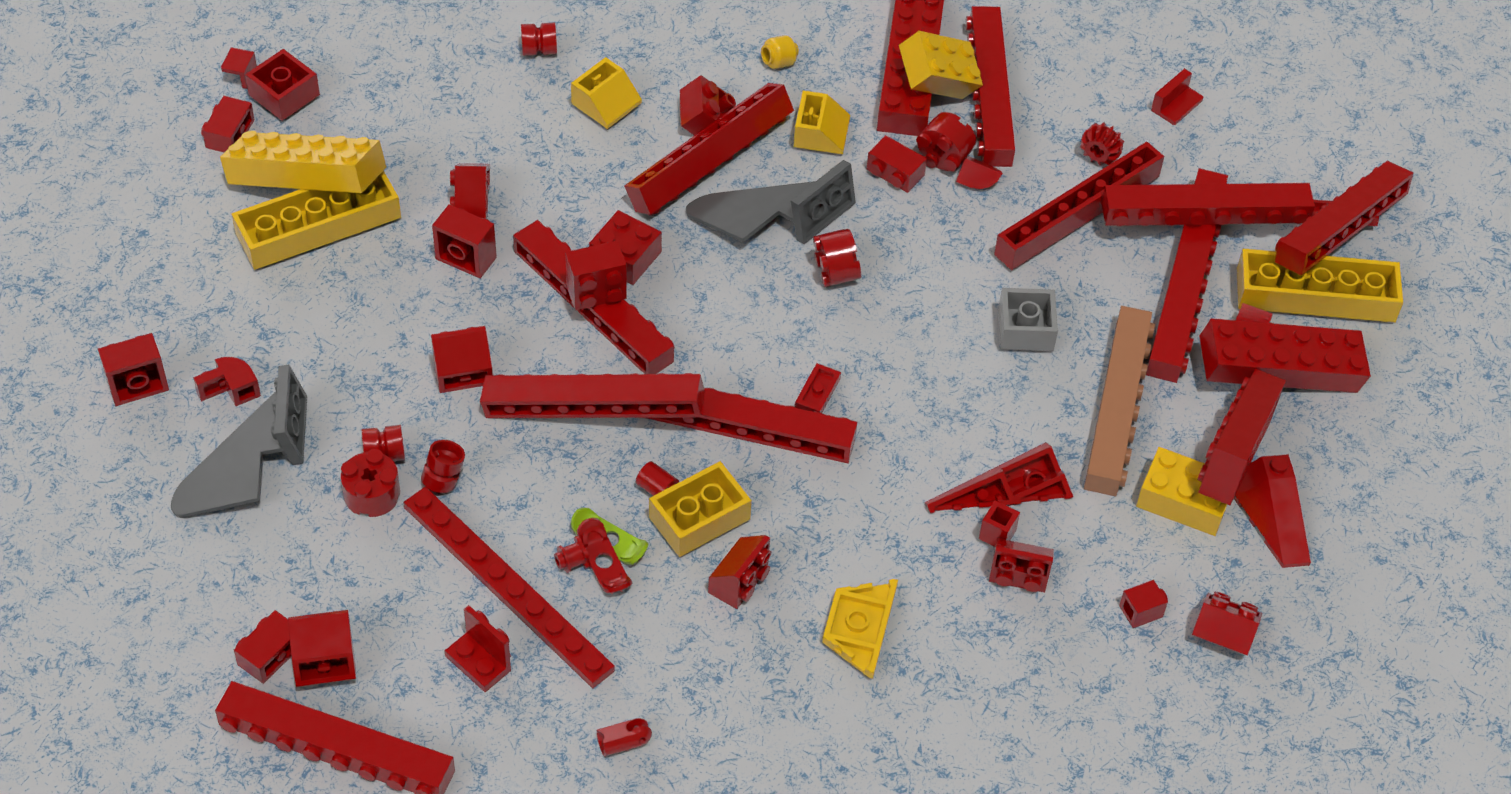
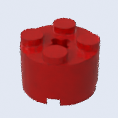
(946, 142)
(837, 257)
(370, 483)

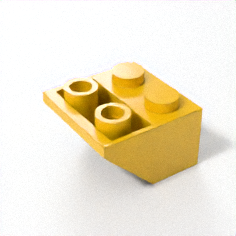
(605, 93)
(821, 123)

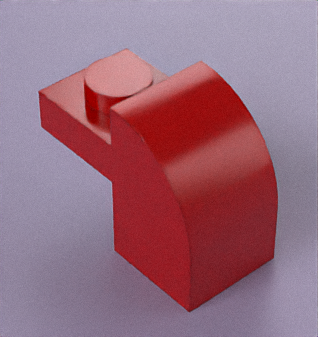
(230, 376)

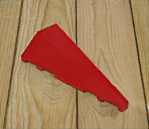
(1022, 479)

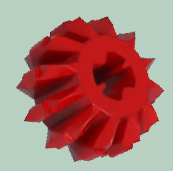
(1102, 143)

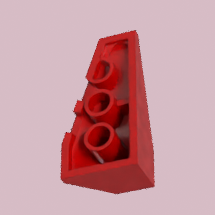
(1274, 507)

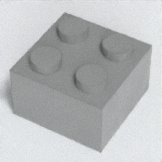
(1027, 319)

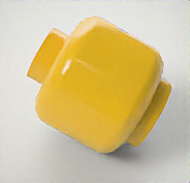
(779, 52)

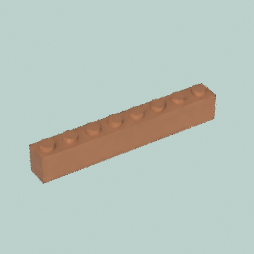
(1118, 402)

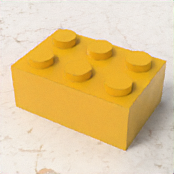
(940, 65)
(1173, 493)
(699, 508)

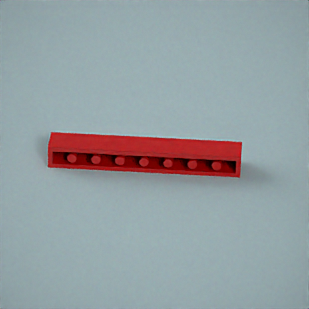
(992, 98)
(709, 149)
(1207, 204)
(1075, 206)
(1343, 217)
(614, 320)
(593, 396)
(773, 425)
(334, 741)

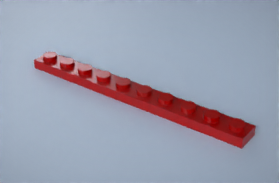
(509, 587)

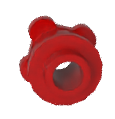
(572, 555)

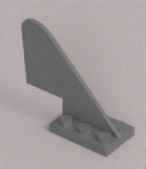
(806, 204)
(234, 468)

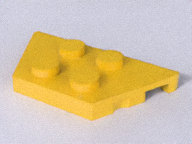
(859, 623)

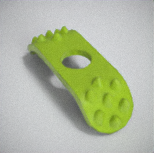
(628, 549)

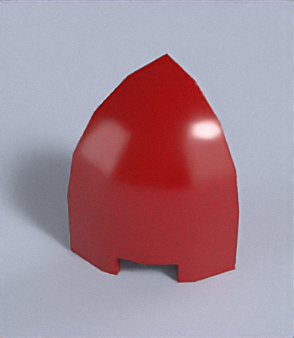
(978, 174)

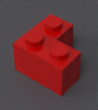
(471, 187)

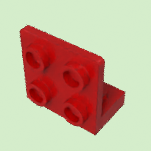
(481, 651)

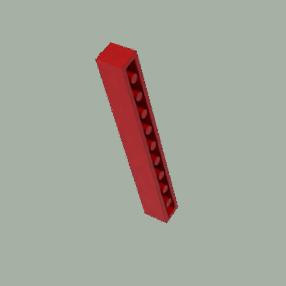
(1183, 293)

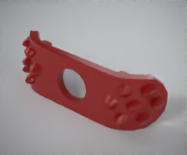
(597, 543)

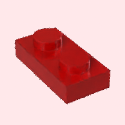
(818, 389)

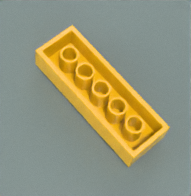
(303, 162)
(311, 219)
(1330, 288)

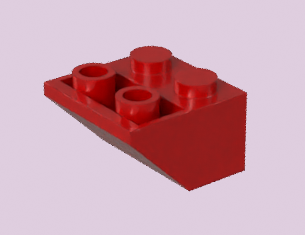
(703, 104)
(461, 358)
(1021, 565)
(741, 570)
(1227, 622)
(322, 648)

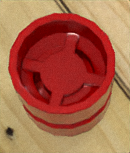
(539, 39)
(388, 441)
(443, 466)

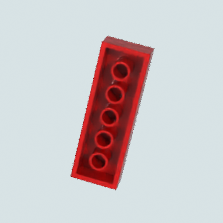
(1299, 354)
(1240, 436)

